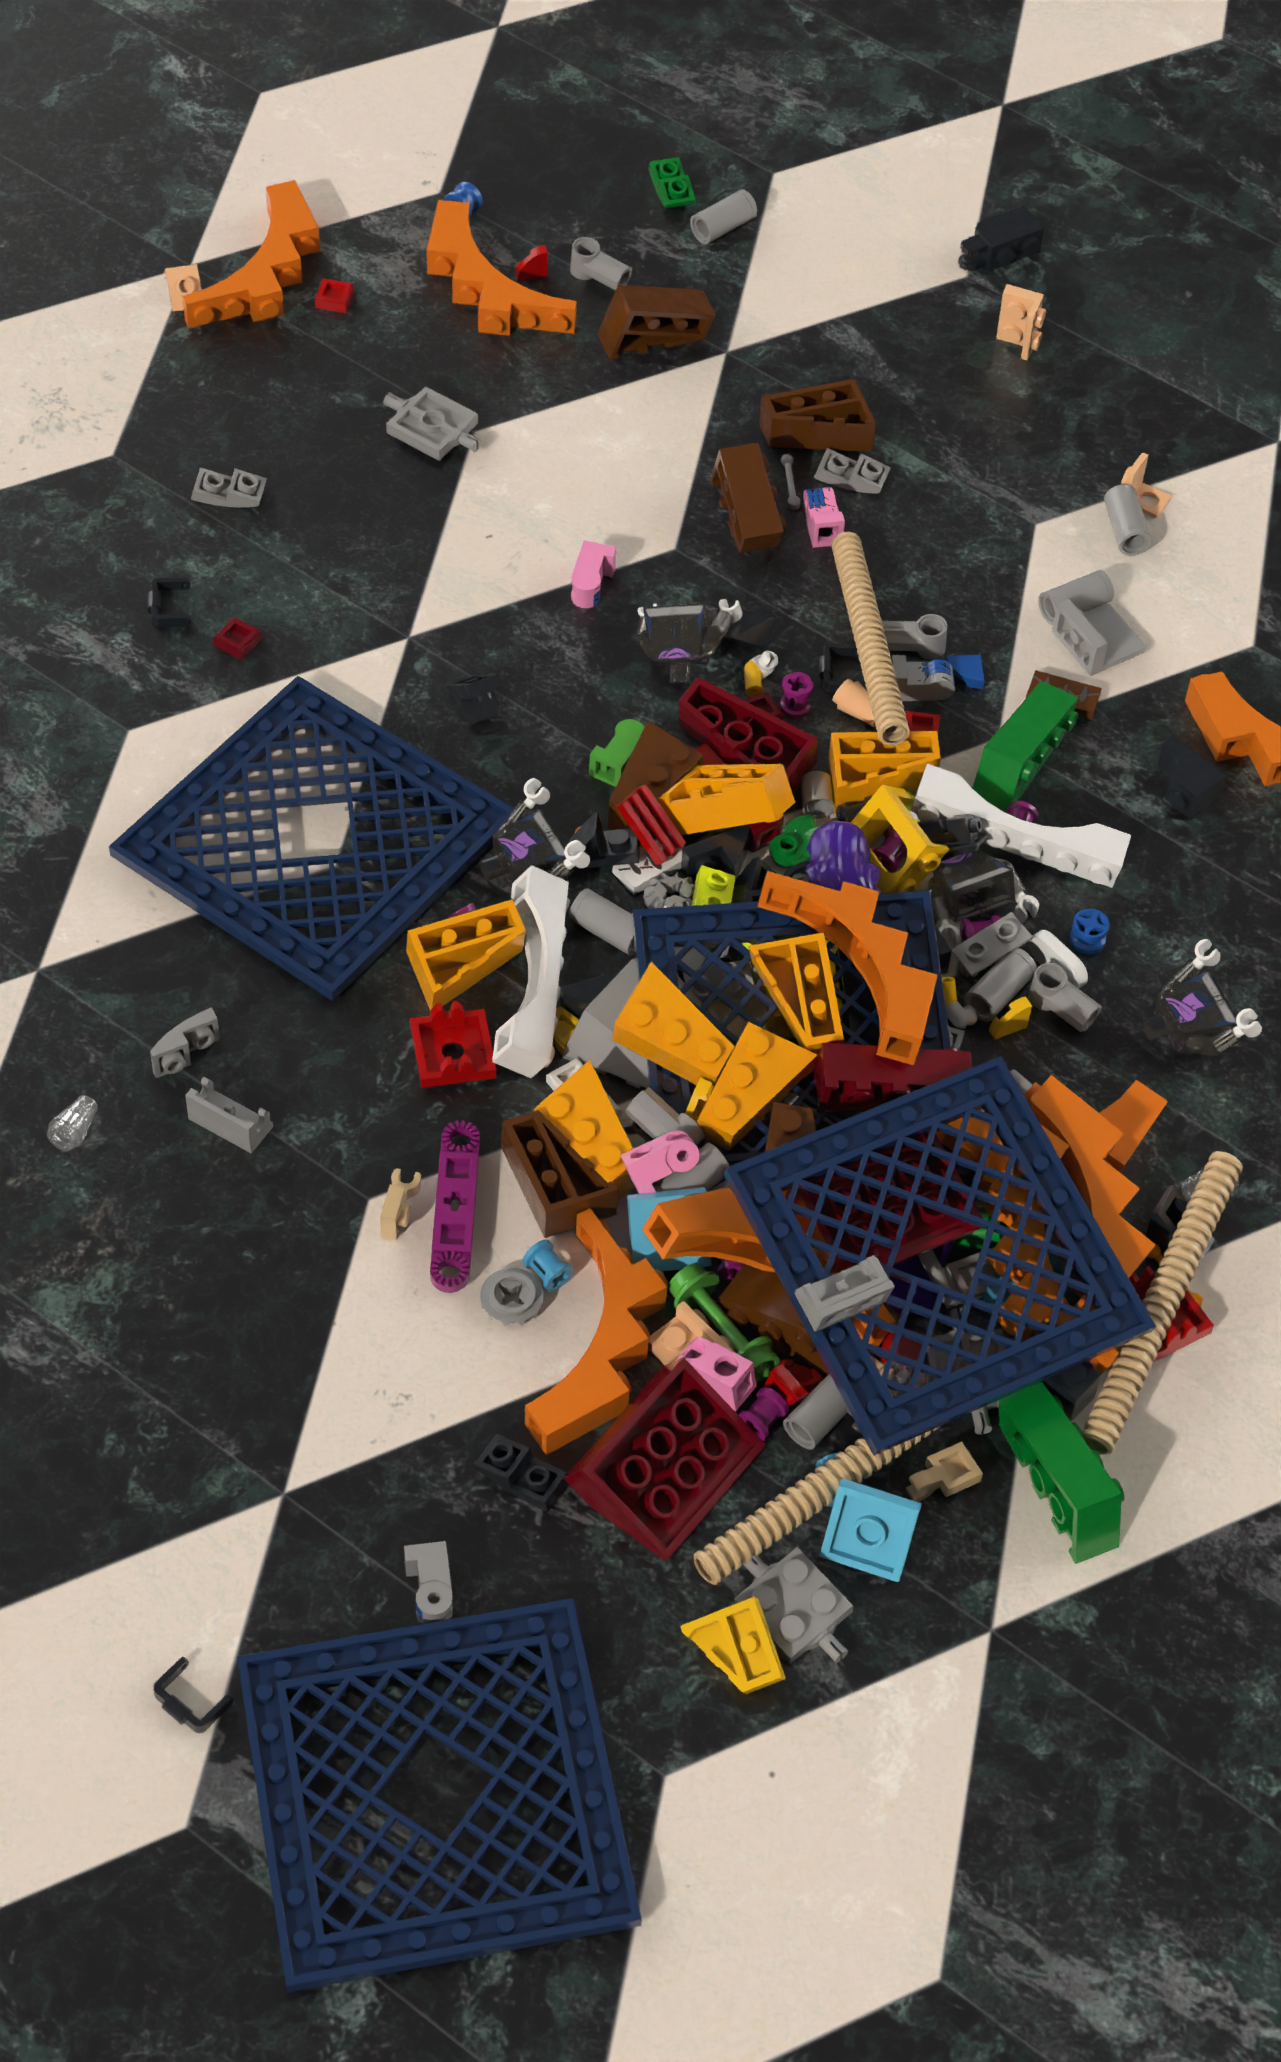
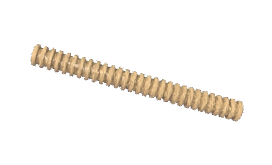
(870, 639)
(1162, 1301)
(792, 1508)

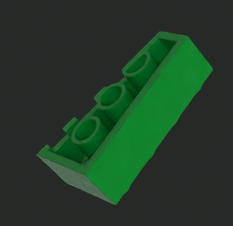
(1024, 744)
(1063, 1470)

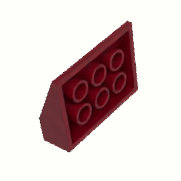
(925, 1227)
(666, 1459)

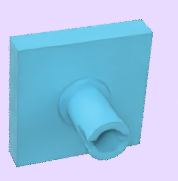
(639, 1210)
(870, 1530)

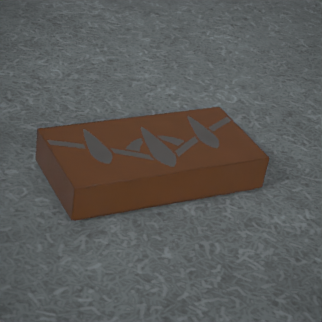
(1087, 694)

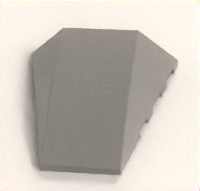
(594, 1032)

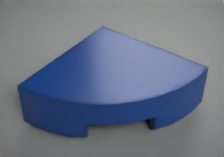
(968, 669)

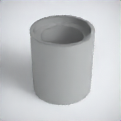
(817, 794)

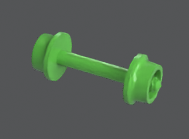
(695, 1288)

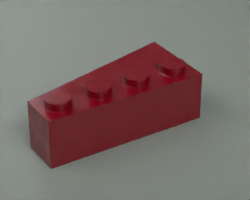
(745, 732)
(858, 1079)

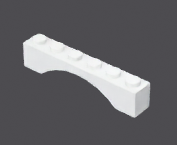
(1085, 851)
(527, 1037)

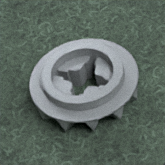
(657, 889)
(512, 1282)

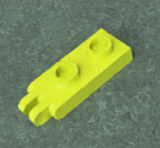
(713, 887)

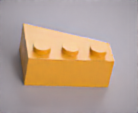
(863, 763)
(727, 797)
(464, 950)
(802, 987)
(671, 1030)
(754, 1078)
(591, 1125)

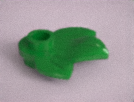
(794, 836)

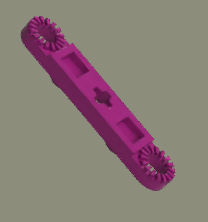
(451, 1228)

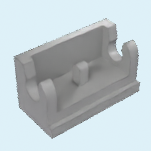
(227, 1117)
(845, 1293)

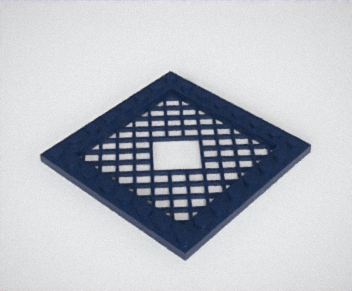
(299, 707)
(736, 923)
(991, 1087)
(484, 1928)

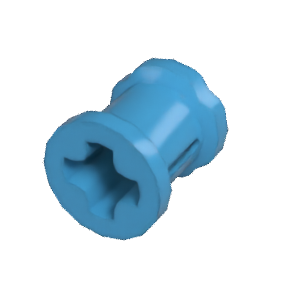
(548, 1265)

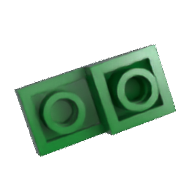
(671, 183)

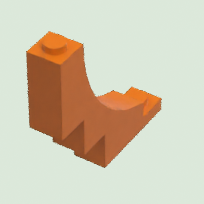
(1233, 726)
(1099, 1183)

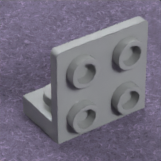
(1096, 637)

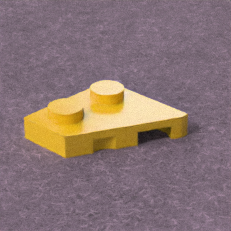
(739, 1644)

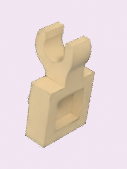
(395, 1209)
(948, 1470)

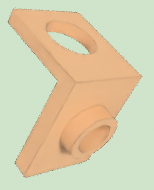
(180, 282)
(1134, 477)

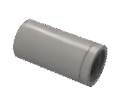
(723, 216)
(1127, 520)
(1085, 593)
(604, 920)
(1000, 984)
(706, 1173)
(816, 1414)

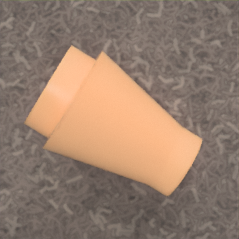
(854, 700)

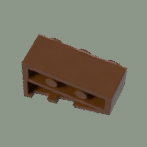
(654, 317)
(749, 497)
(554, 1175)
(763, 1308)

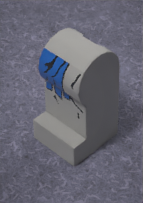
(923, 680)
(435, 1589)

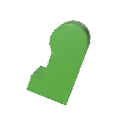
(610, 762)

